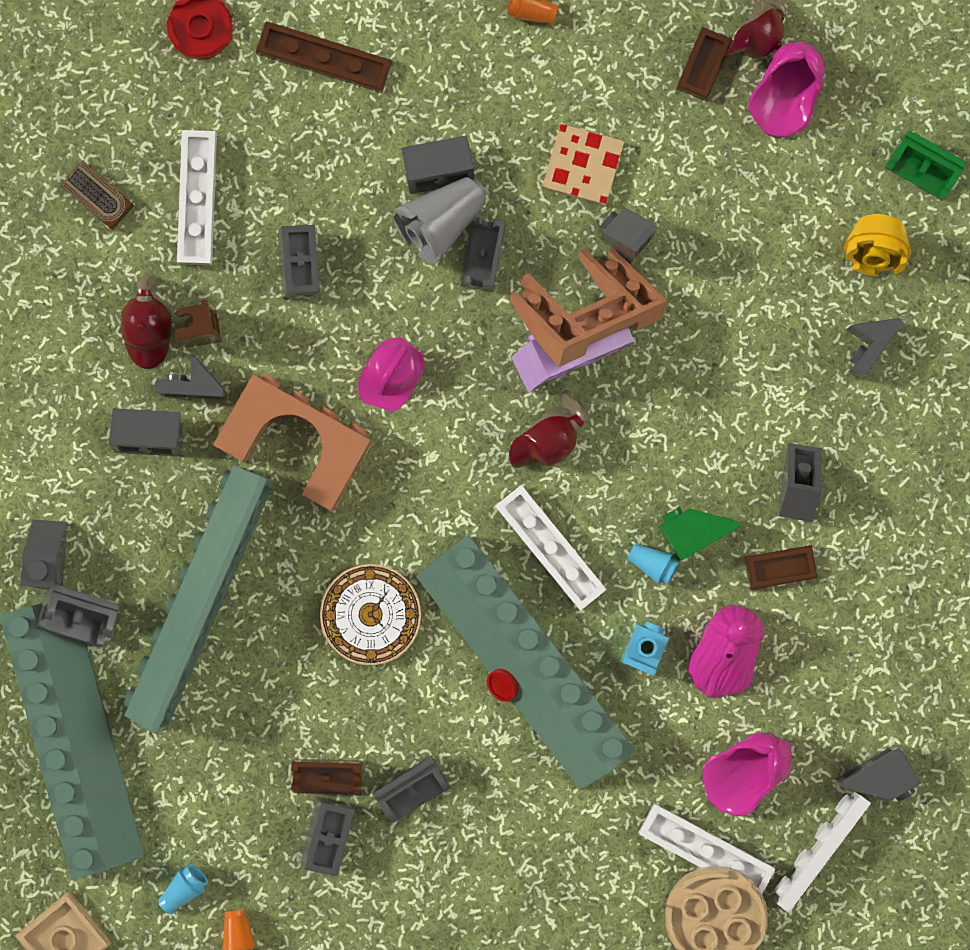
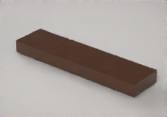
(324, 57)

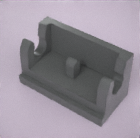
(437, 163)
(483, 254)
(298, 261)
(146, 432)
(77, 615)
(411, 789)
(326, 837)

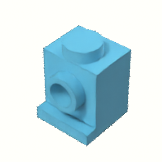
(633, 654)

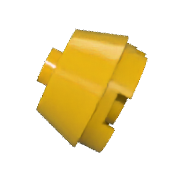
(878, 245)

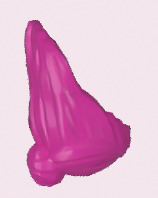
(788, 90)
(727, 652)
(746, 773)

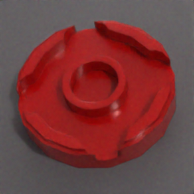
(200, 36)

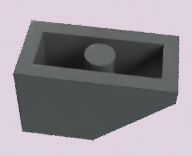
(627, 233)
(801, 482)
(44, 554)
(883, 776)

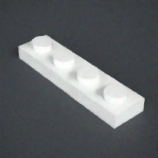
(196, 197)
(550, 547)
(828, 840)
(701, 846)

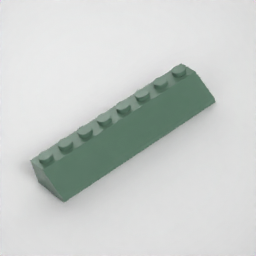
(198, 599)
(511, 640)
(72, 746)

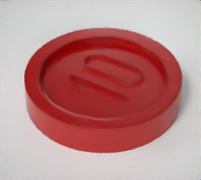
(502, 685)

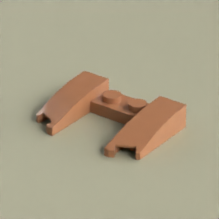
(566, 336)

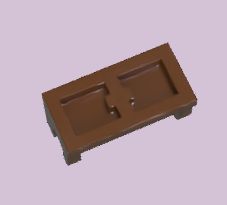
(202, 325)
(326, 776)

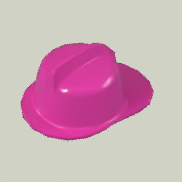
(391, 374)

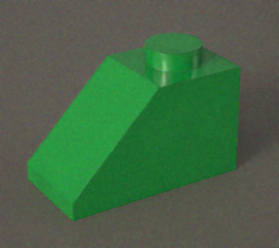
(693, 530)

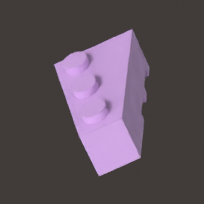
(537, 367)

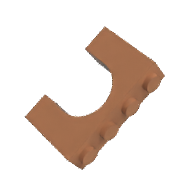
(264, 404)

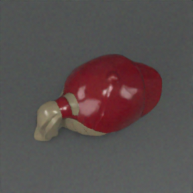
(762, 31)
(146, 325)
(552, 436)

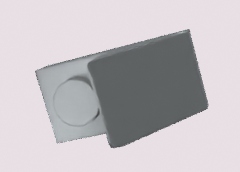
(877, 337)
(201, 384)

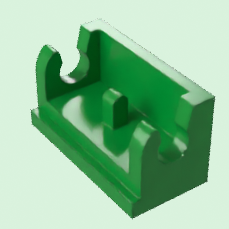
(925, 165)

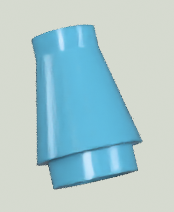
(655, 563)
(185, 886)

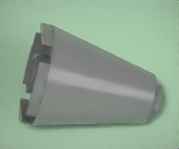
(439, 217)

